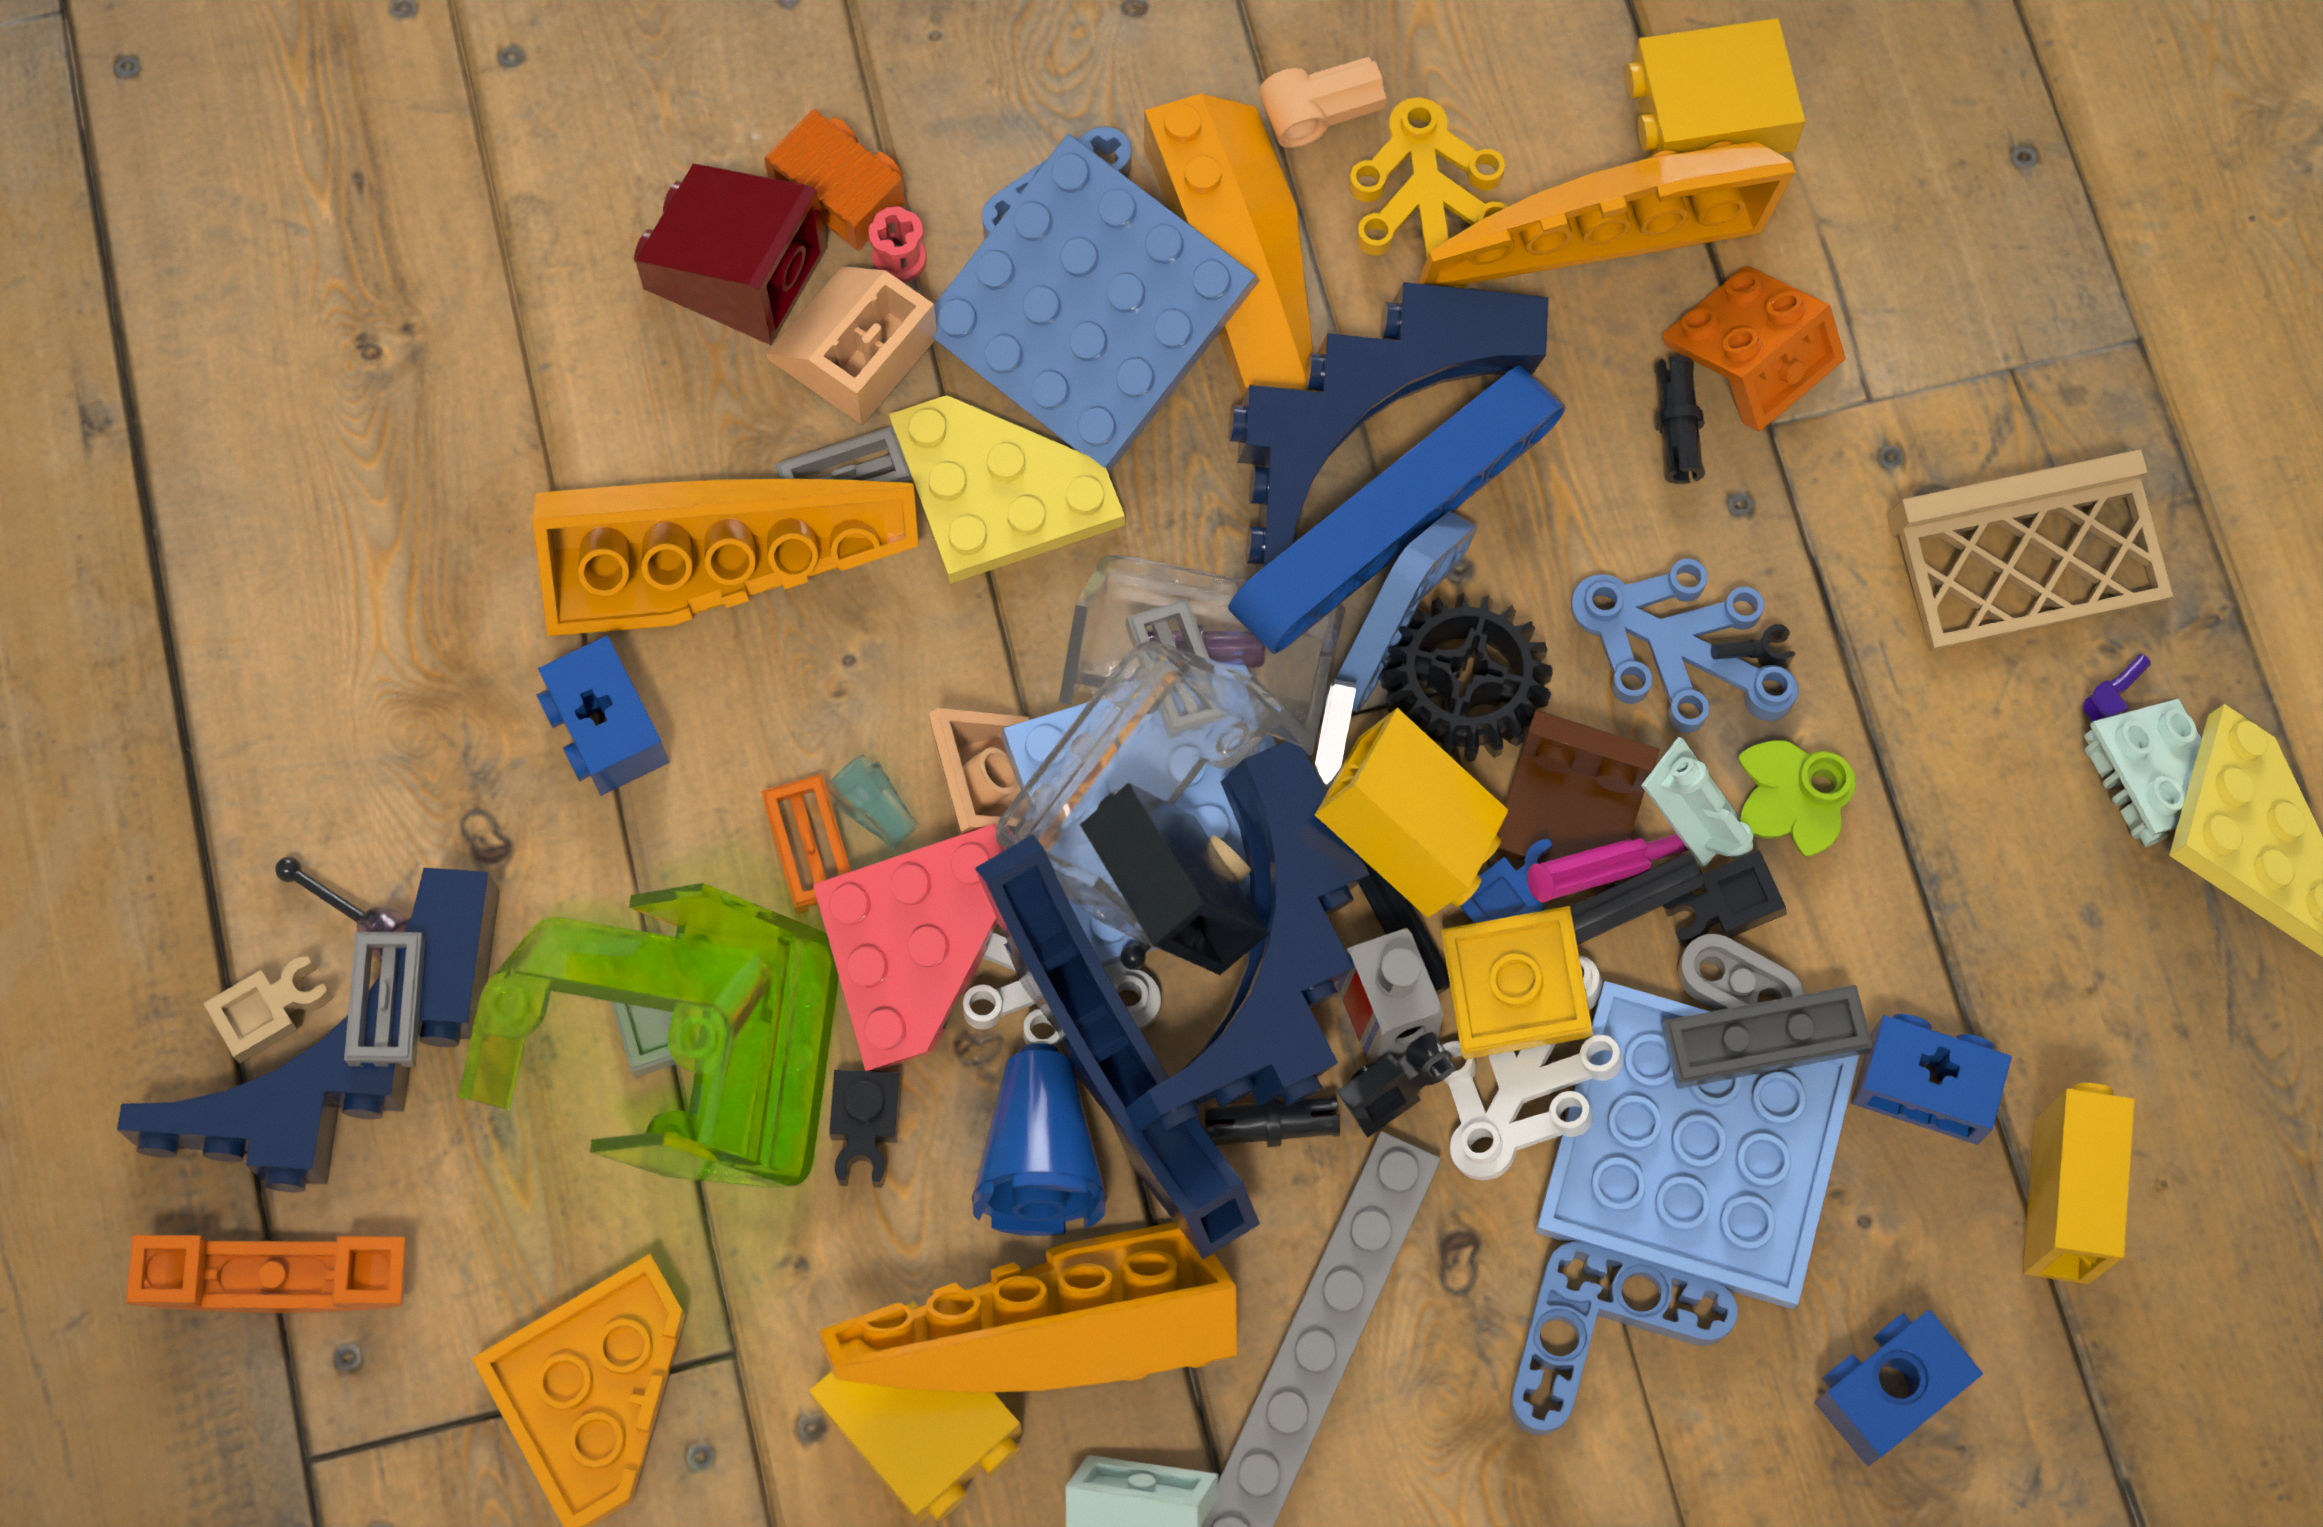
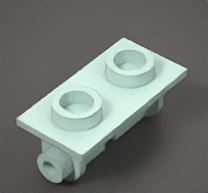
(1696, 806)

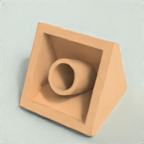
(974, 765)

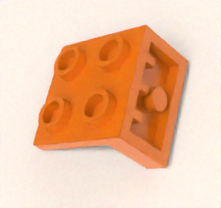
(1762, 339)

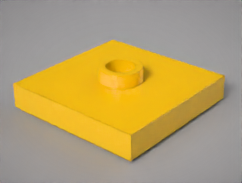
(1516, 983)

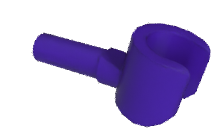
(2106, 696)

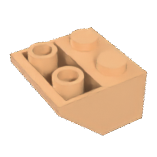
(857, 339)

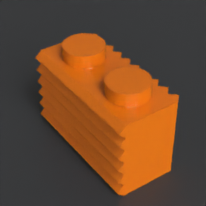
(847, 177)

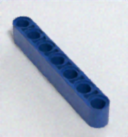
(1395, 509)

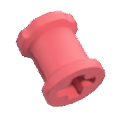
(907, 234)

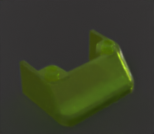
(715, 992)
(795, 1057)

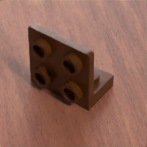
(1574, 789)

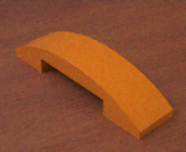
(266, 1275)

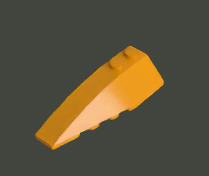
(1231, 189)
(1620, 214)
(690, 546)
(1080, 1319)

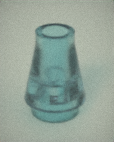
(872, 801)

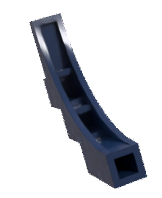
(1426, 340)
(1297, 878)
(1108, 1048)
(292, 1112)

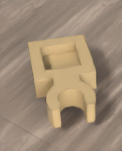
(257, 1012)

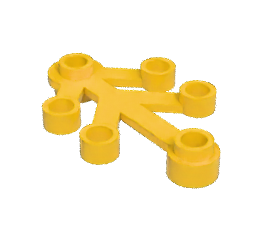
(1427, 187)

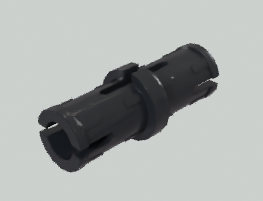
(1679, 420)
(1272, 1121)

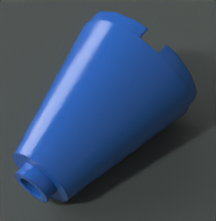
(1039, 1150)

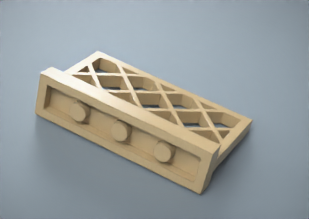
(2023, 497)

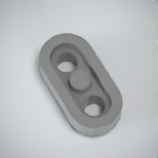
(1743, 974)

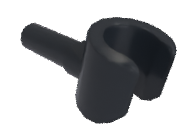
(1757, 648)

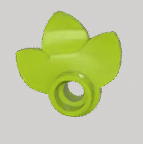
(1788, 801)

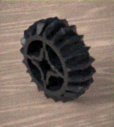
(1491, 682)

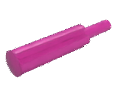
(1598, 866)

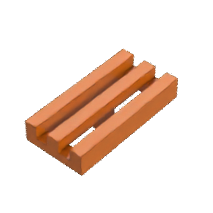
(794, 792)

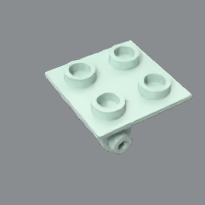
(2153, 758)

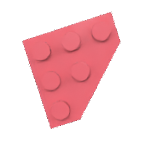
(909, 942)

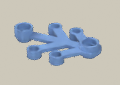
(1676, 641)

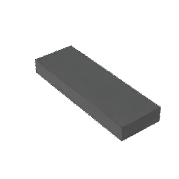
(1766, 1036)

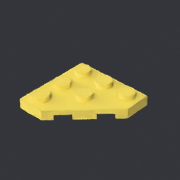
(998, 488)
(2252, 828)

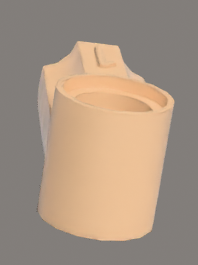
(1306, 104)

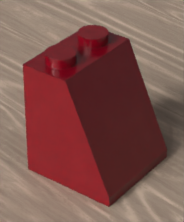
(734, 248)

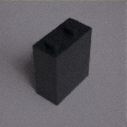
(1173, 879)

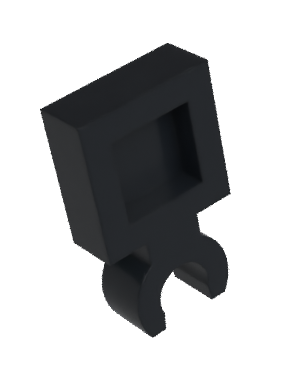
(1735, 896)
(1391, 1086)
(863, 1114)

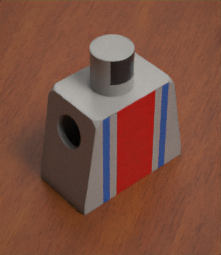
(1389, 995)

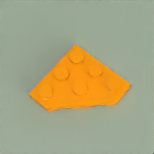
(588, 1389)

